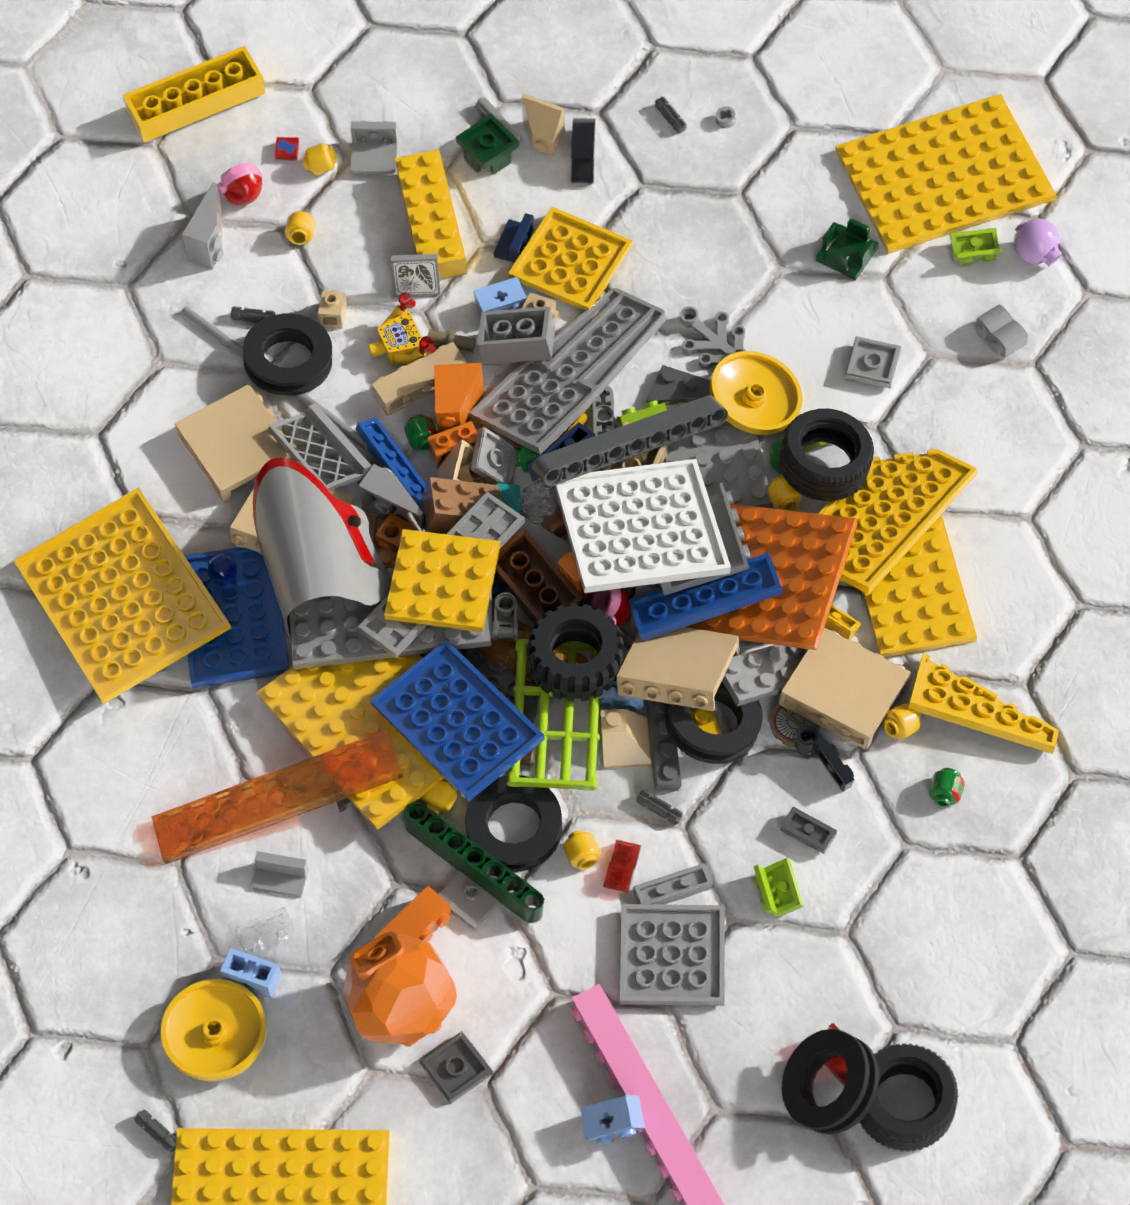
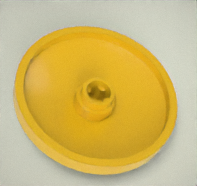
(756, 392)
(213, 1030)

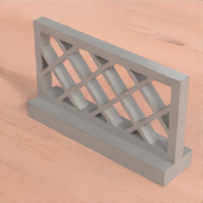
(333, 442)

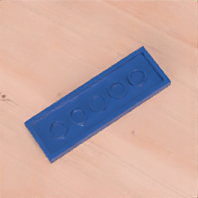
(663, 613)

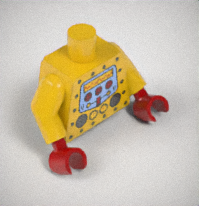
(400, 336)

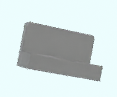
(280, 874)

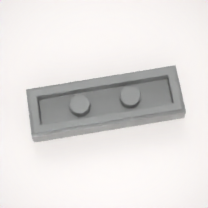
(674, 886)

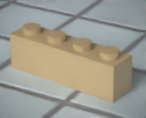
(414, 380)

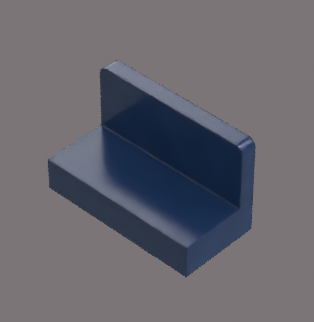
(514, 238)

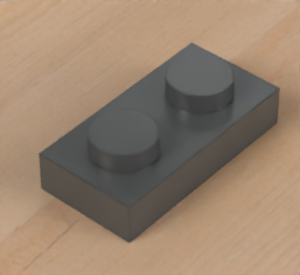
(808, 830)

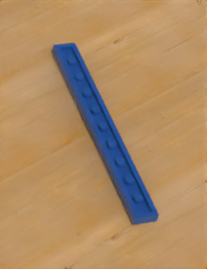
(392, 457)

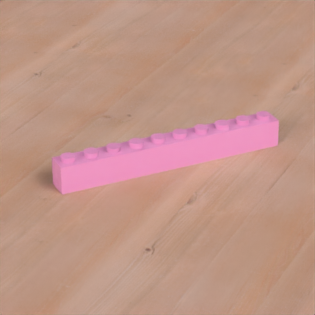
(632, 1078)

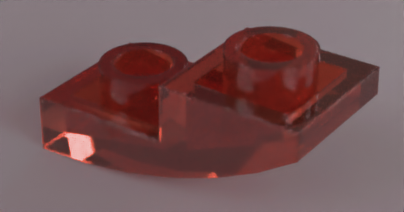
(622, 866)

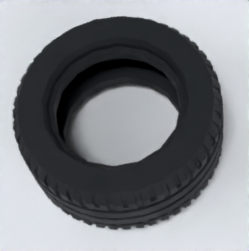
(833, 428)
(922, 1132)

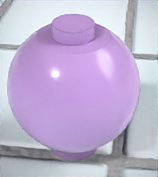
(1037, 242)

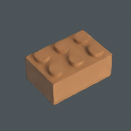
(449, 500)

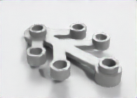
(715, 341)

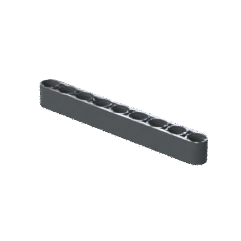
(629, 440)

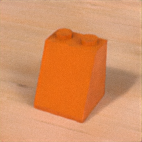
(456, 393)

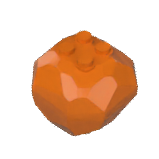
(398, 989)

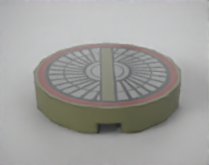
(786, 725)

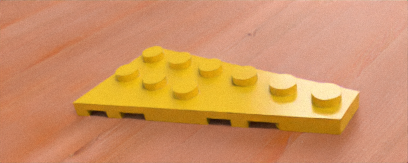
(975, 707)

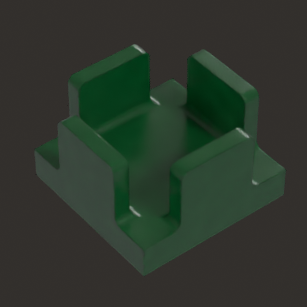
(487, 145)
(847, 248)

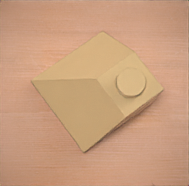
(543, 123)
(458, 465)
(625, 739)

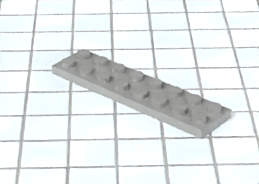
(485, 520)

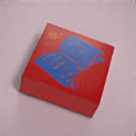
(287, 148)

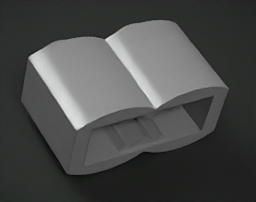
(1001, 331)

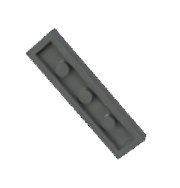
(663, 750)

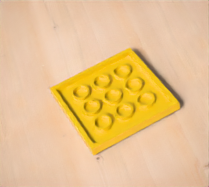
(570, 259)
(442, 580)

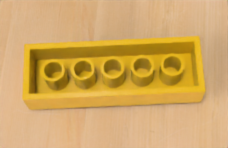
(194, 94)
(431, 211)

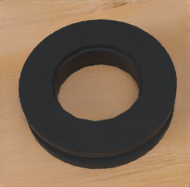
(281, 379)
(712, 747)
(524, 854)
(858, 1090)

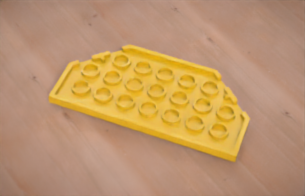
(896, 509)

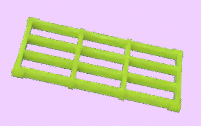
(566, 735)

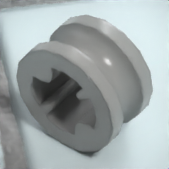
(725, 111)

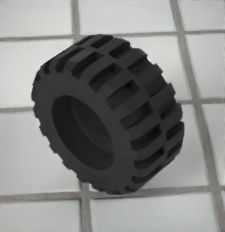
(580, 625)

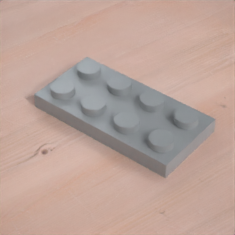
(761, 672)

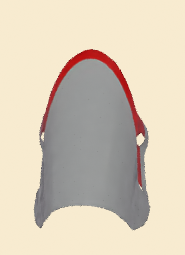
(309, 540)

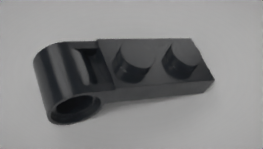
(827, 754)

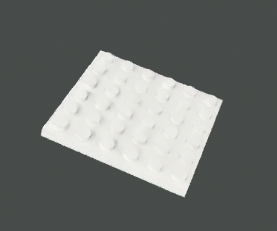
(641, 526)

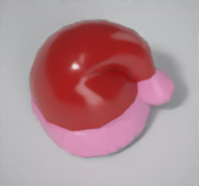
(241, 184)
(614, 604)

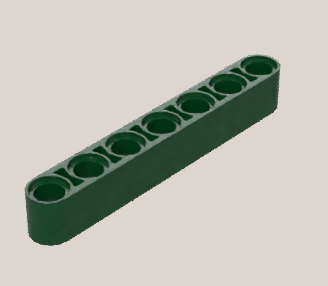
(477, 872)

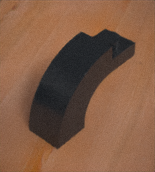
(583, 150)

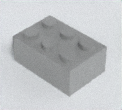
(516, 335)

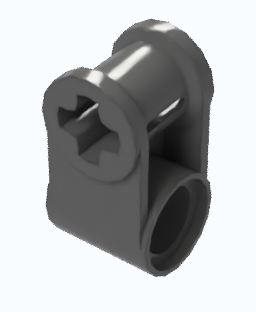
(505, 621)

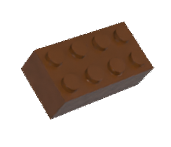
(533, 577)

